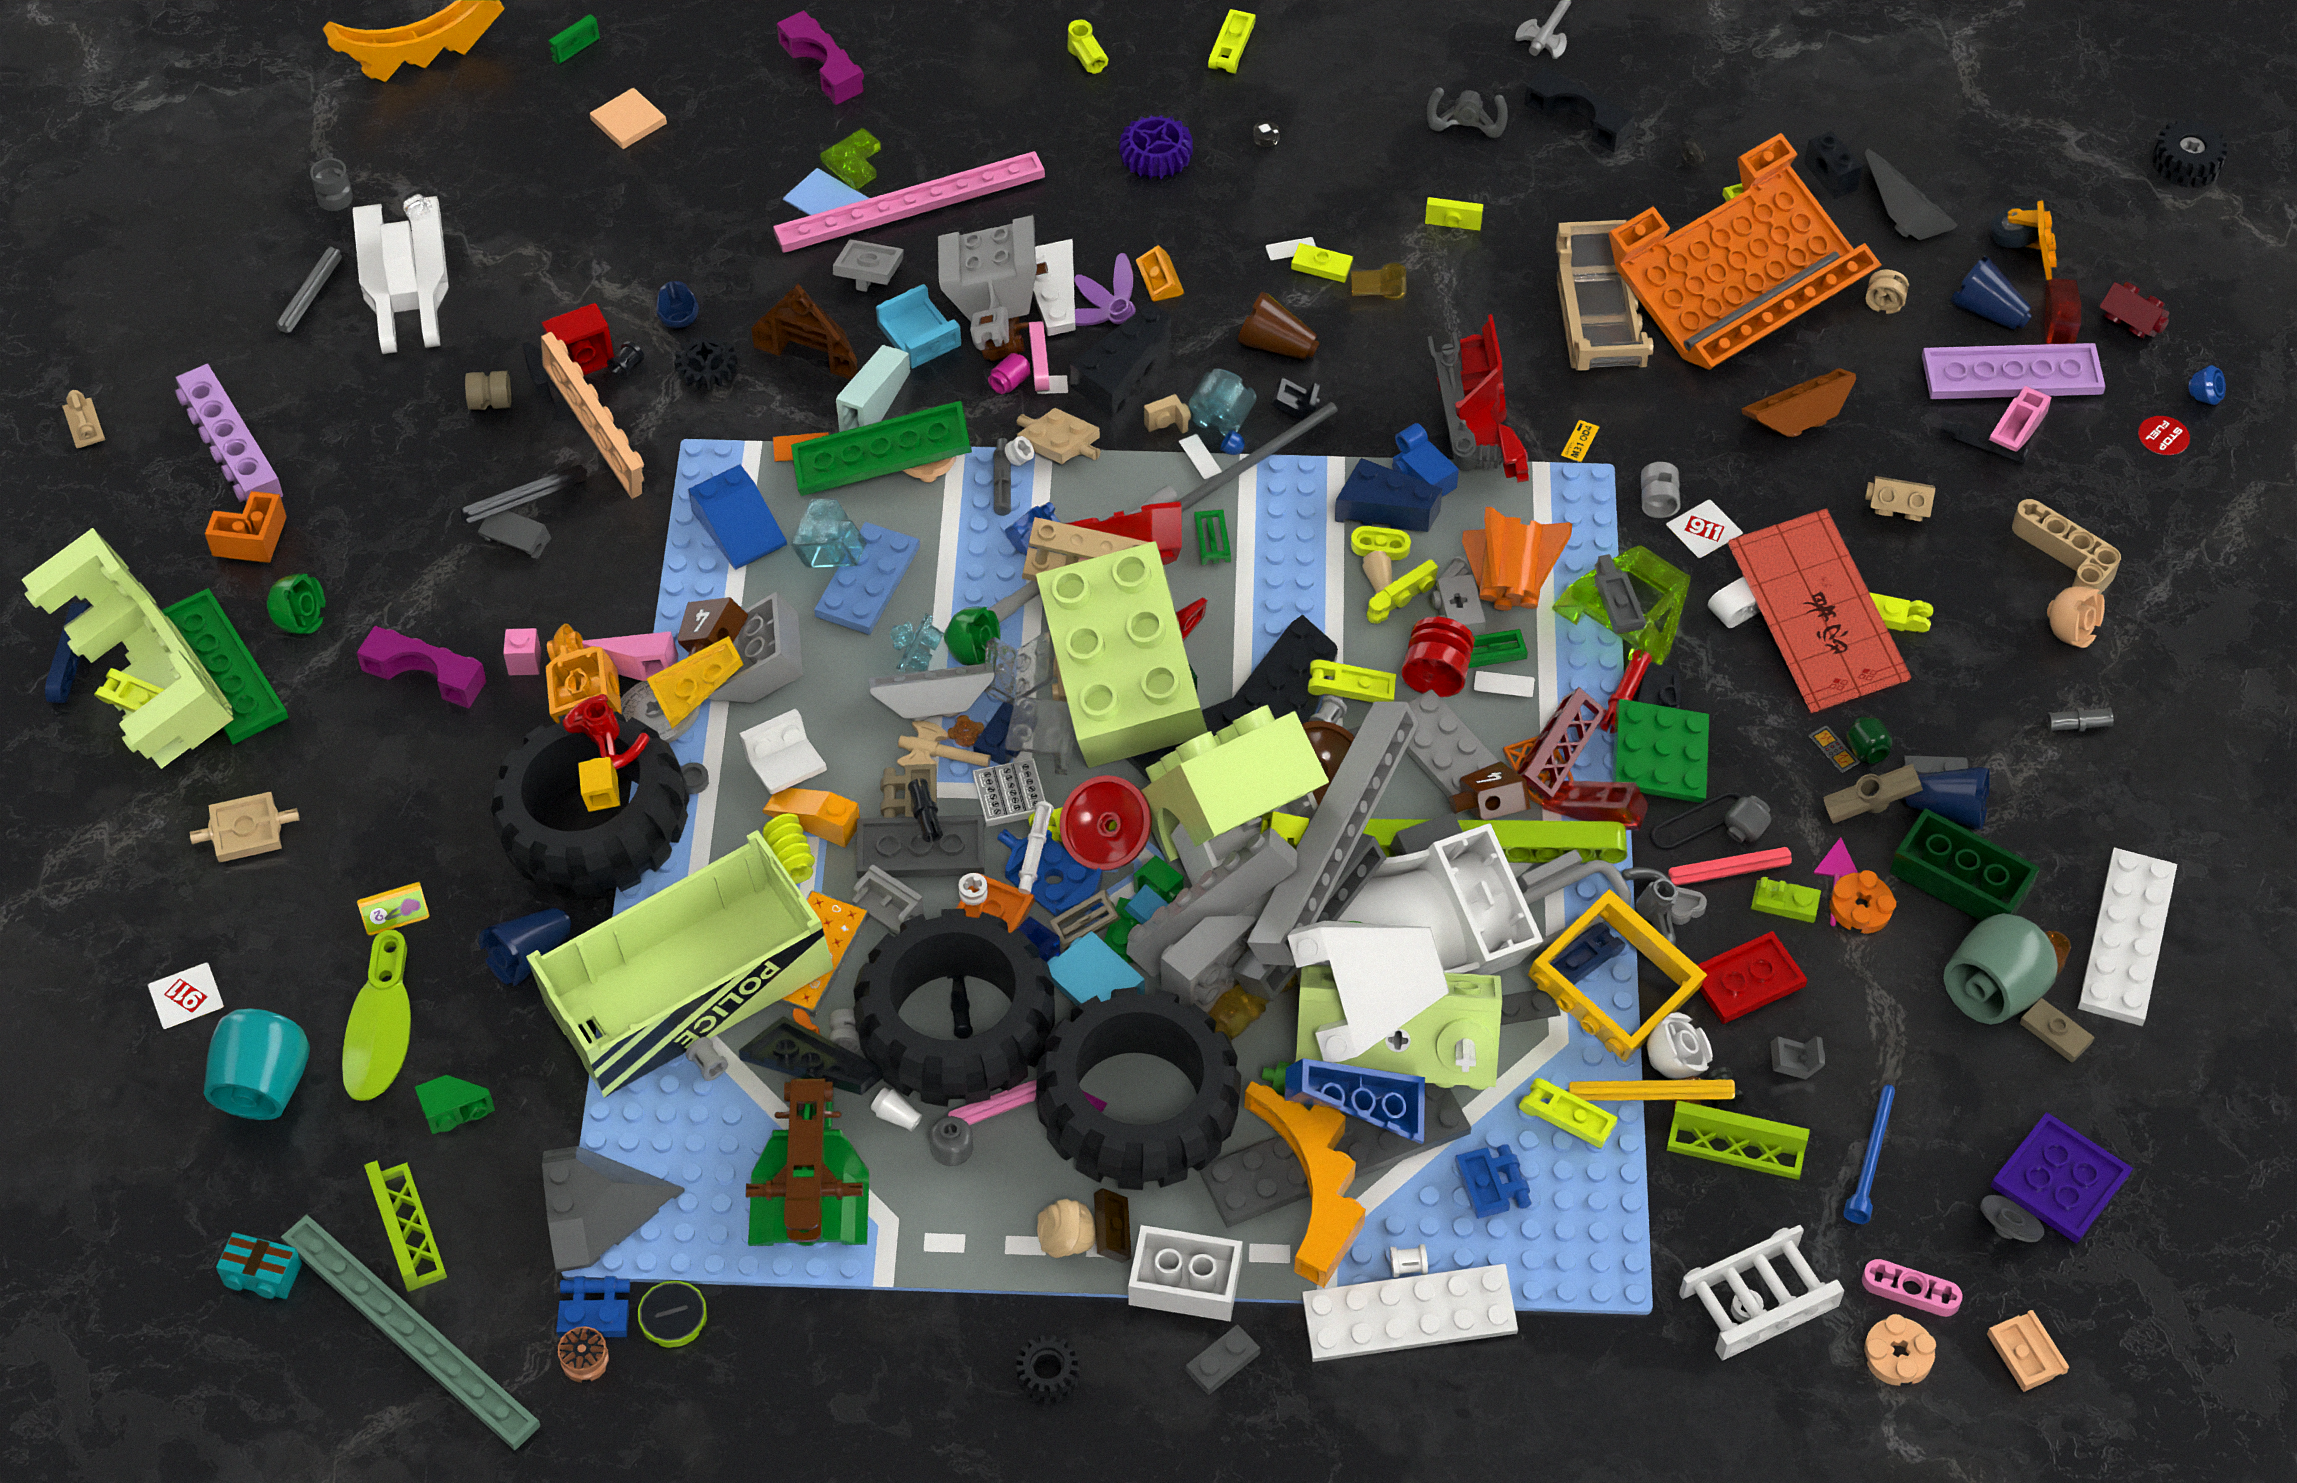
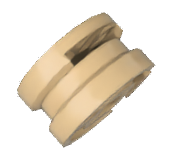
(1887, 292)

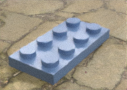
(862, 591)

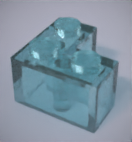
(827, 536)

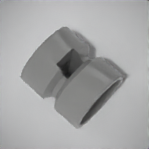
(1660, 490)

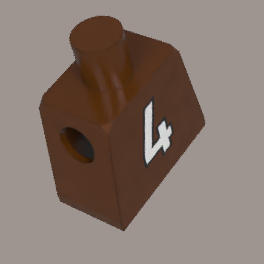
(710, 622)
(1491, 792)

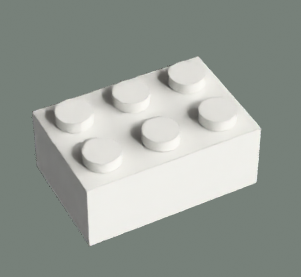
(1185, 1273)

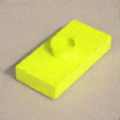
(1454, 213)
(1322, 262)

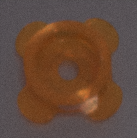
(965, 738)

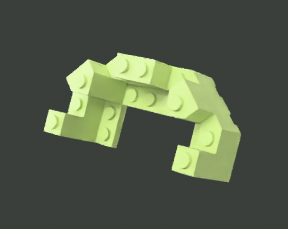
(126, 612)

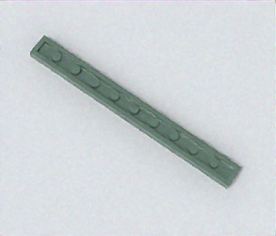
(411, 1332)

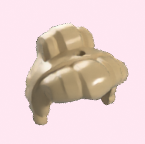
(1066, 1228)

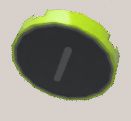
(672, 1313)

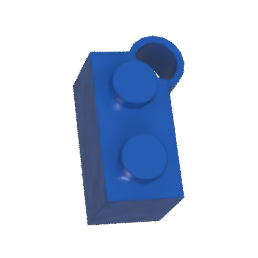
(1423, 460)

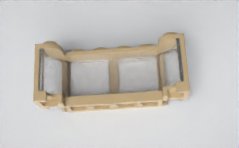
(1596, 300)

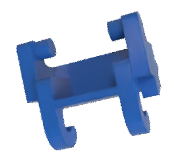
(1020, 531)

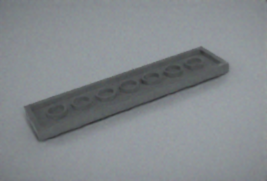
(1272, 1176)

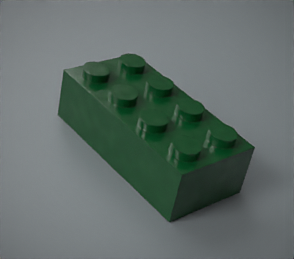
(1963, 868)

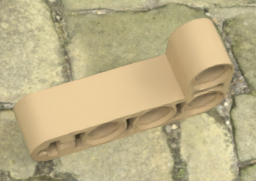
(2068, 543)

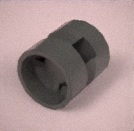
(331, 184)

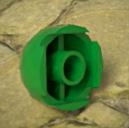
(296, 604)
(969, 632)

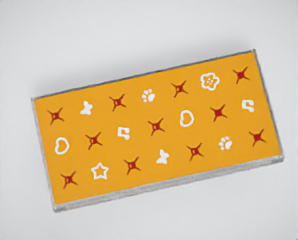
(842, 927)

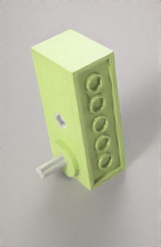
(1445, 1043)

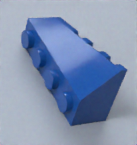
(1373, 1095)

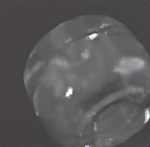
(417, 208)

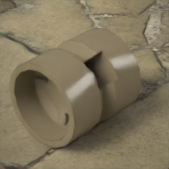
(488, 390)

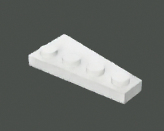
(1055, 290)

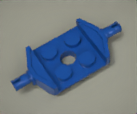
(1077, 880)

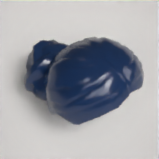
(676, 305)

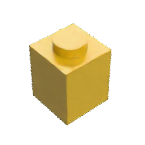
(599, 784)

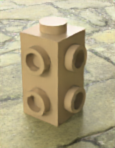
(1900, 496)

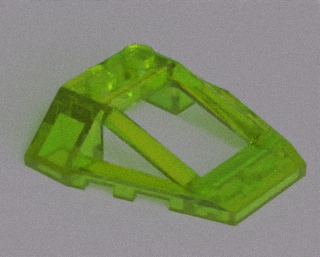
(1584, 599)

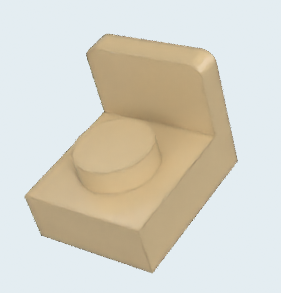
(1165, 412)

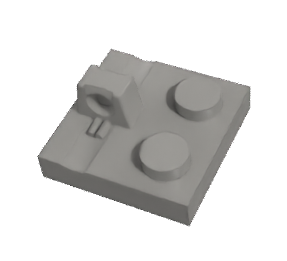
(867, 263)

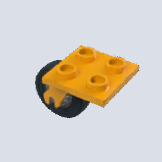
(2028, 228)

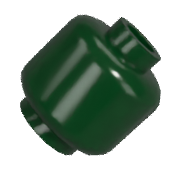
(1869, 740)

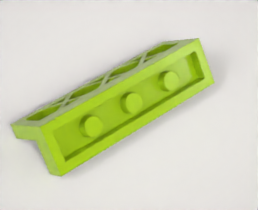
(1741, 1129)
(392, 1224)

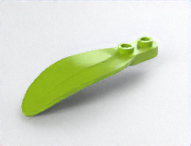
(378, 1022)

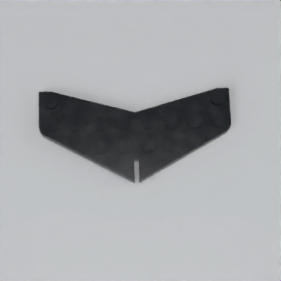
(1277, 682)

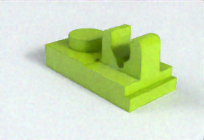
(1786, 899)

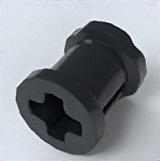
(625, 359)

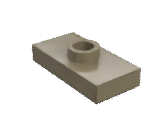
(2057, 1030)

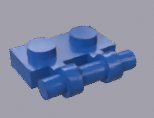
(1483, 1182)
(606, 1316)

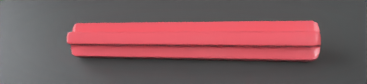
(1730, 866)

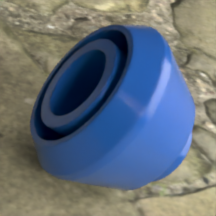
(2208, 385)

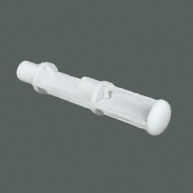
(1035, 846)

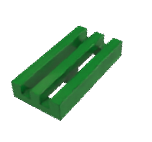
(574, 39)
(1214, 555)
(1498, 653)

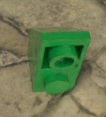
(452, 1102)

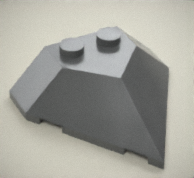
(596, 1203)

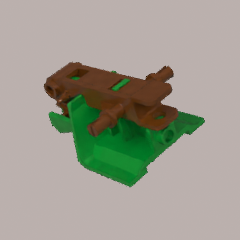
(809, 1177)

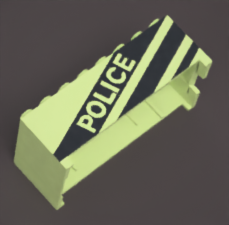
(683, 964)

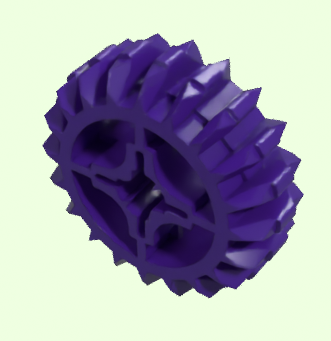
(1156, 146)

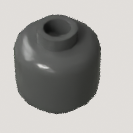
(1747, 819)
(951, 1141)

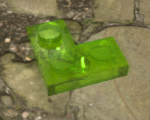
(849, 157)

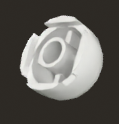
(1678, 1048)

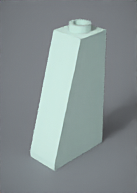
(873, 389)

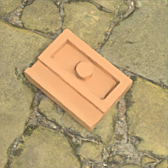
(2027, 1350)

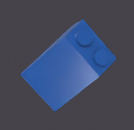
(736, 516)

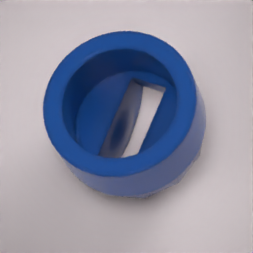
(1233, 443)

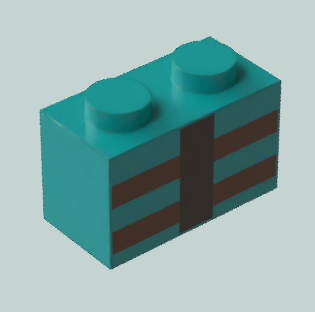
(259, 1266)

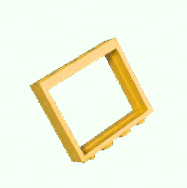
(1647, 941)

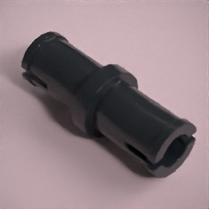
(925, 810)

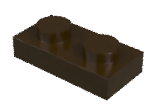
(1112, 1225)

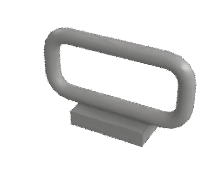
(1563, 872)

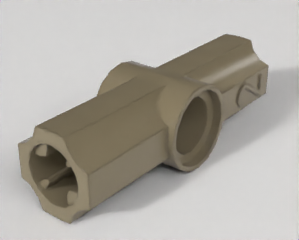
(1855, 799)

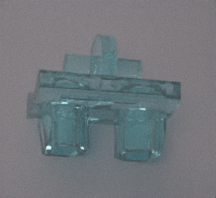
(913, 655)

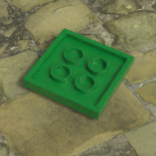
(1661, 750)

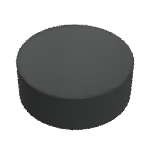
(696, 777)

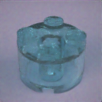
(1221, 401)

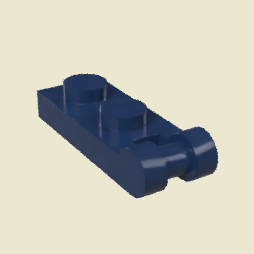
(1586, 955)

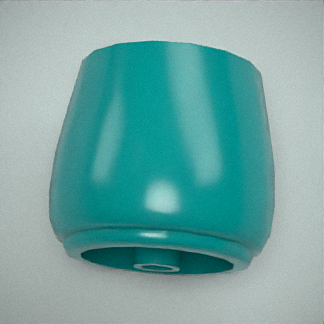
(255, 1063)

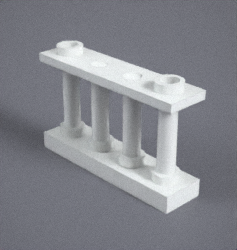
(1762, 1324)

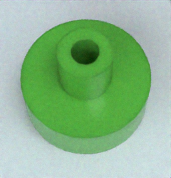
(1277, 1076)

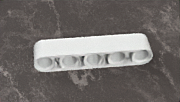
(1734, 603)

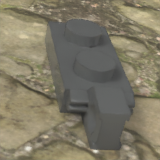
(1618, 597)

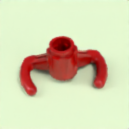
(600, 724)

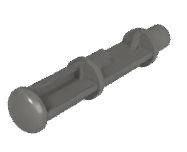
(1002, 479)

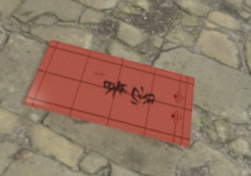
(1819, 610)

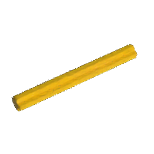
(1653, 1090)

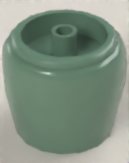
(2001, 968)

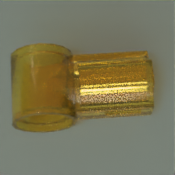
(1389, 282)

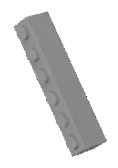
(1219, 892)

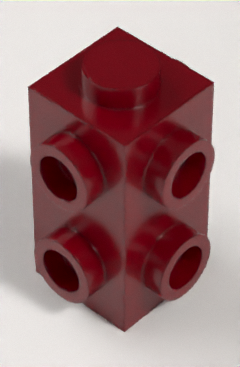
(2143, 314)

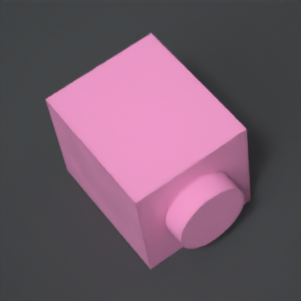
(522, 651)

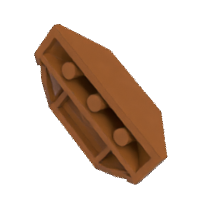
(1804, 404)

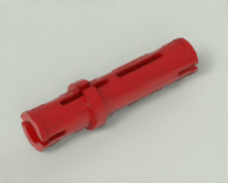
(1626, 687)

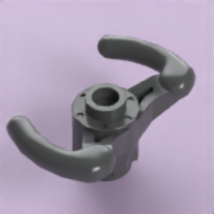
(1467, 112)
(1656, 900)

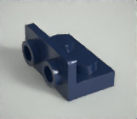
(994, 736)

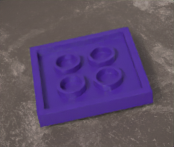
(2061, 1177)

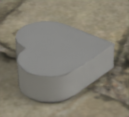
(1688, 905)

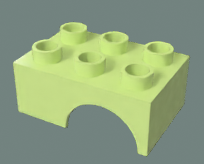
(1121, 654)
(1231, 777)

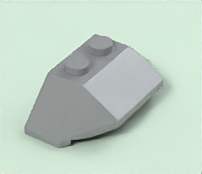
(932, 691)

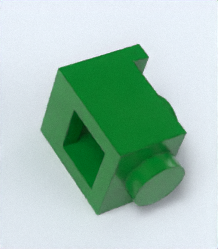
(1160, 878)

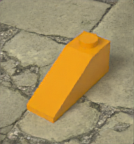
(818, 812)

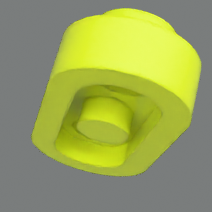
(1392, 541)

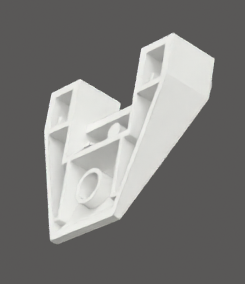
(1381, 977)

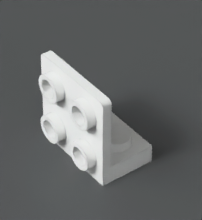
(781, 752)

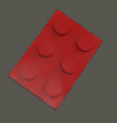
(1750, 977)

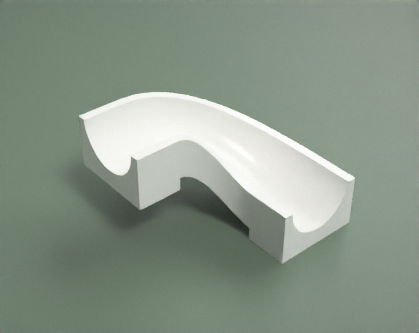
(1454, 887)

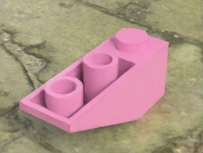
(639, 654)

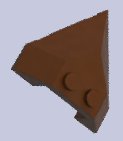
(805, 322)

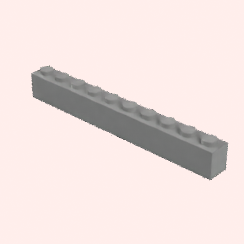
(1334, 830)

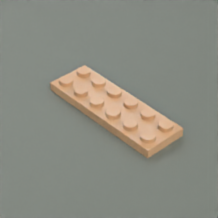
(593, 417)

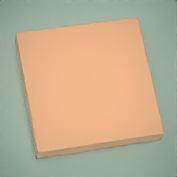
(628, 118)

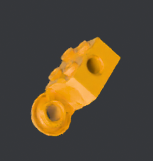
(578, 673)

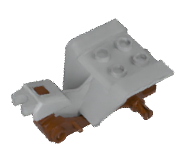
(992, 282)

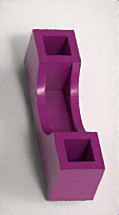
(804, 38)
(389, 653)

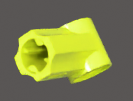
(1085, 47)

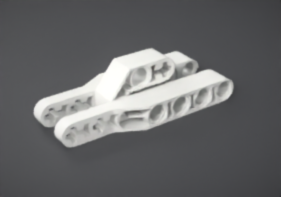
(389, 270)

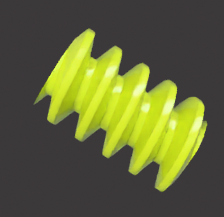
(790, 846)

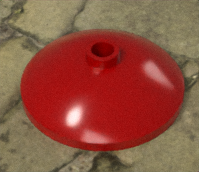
(1087, 821)

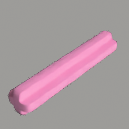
(997, 1104)

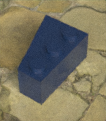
(1388, 497)

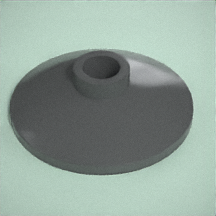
(2011, 1219)

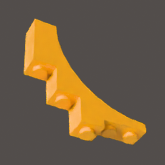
(417, 43)
(1329, 1173)

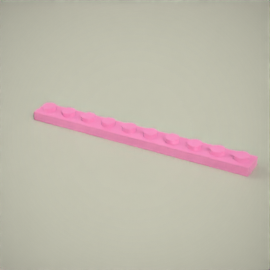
(908, 201)

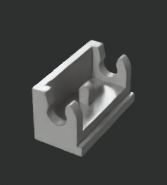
(887, 899)

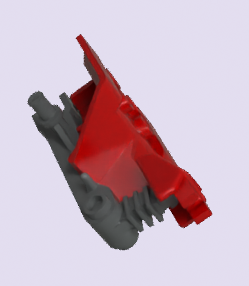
(1477, 404)

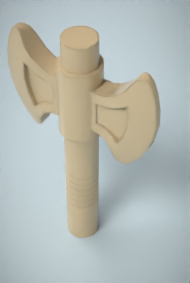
(927, 745)

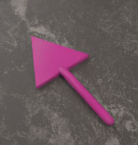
(1836, 864)

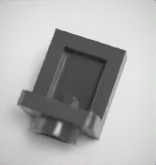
(1797, 1058)

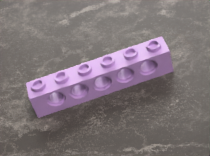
(226, 432)

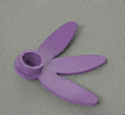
(1112, 308)

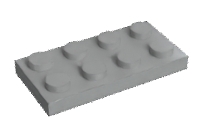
(1445, 744)

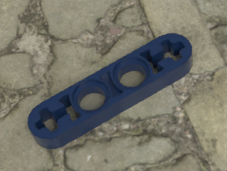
(64, 662)

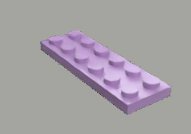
(2007, 369)

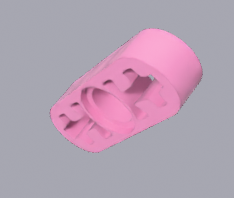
(1039, 356)
(1924, 1280)

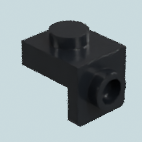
(1295, 399)

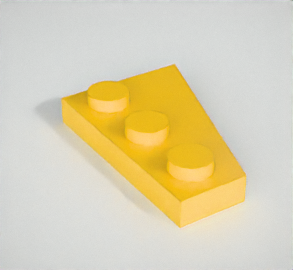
(694, 679)

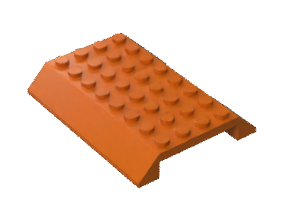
(1737, 257)

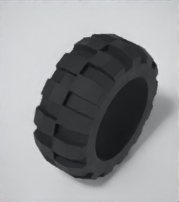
(598, 856)
(949, 948)
(1146, 1026)

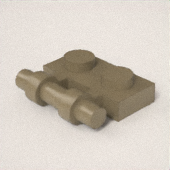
(893, 783)

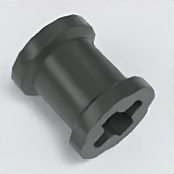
(1725, 1073)

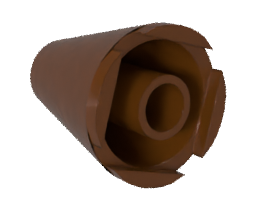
(1277, 330)

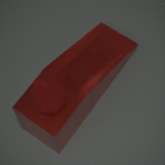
(2062, 311)
(1600, 802)

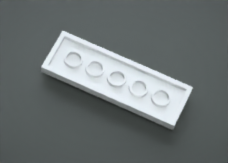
(2127, 937)
(1409, 1312)

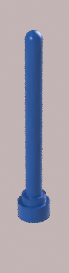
(1859, 1206)

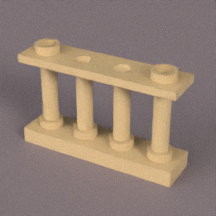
(1069, 540)

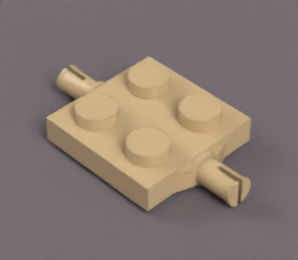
(1060, 436)
(244, 826)

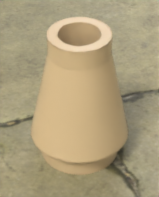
(1378, 569)

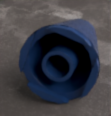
(1992, 296)
(1954, 795)
(515, 939)

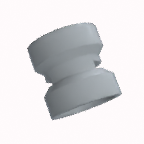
(844, 1029)

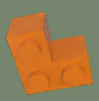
(248, 534)

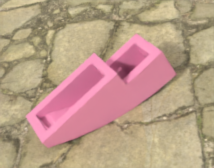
(2021, 419)

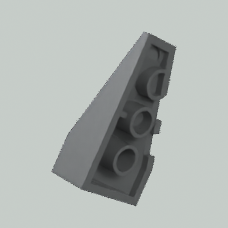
(1906, 203)

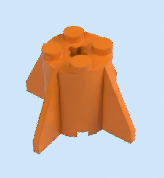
(1513, 558)

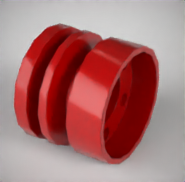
(1438, 656)

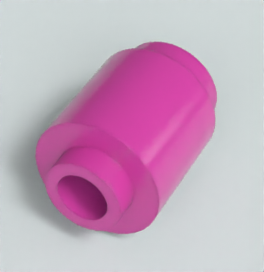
(1009, 373)

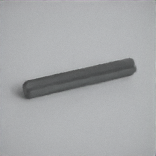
(309, 290)

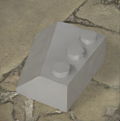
(768, 649)
(1203, 960)

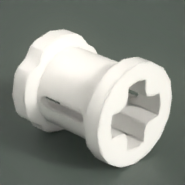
(1408, 1260)

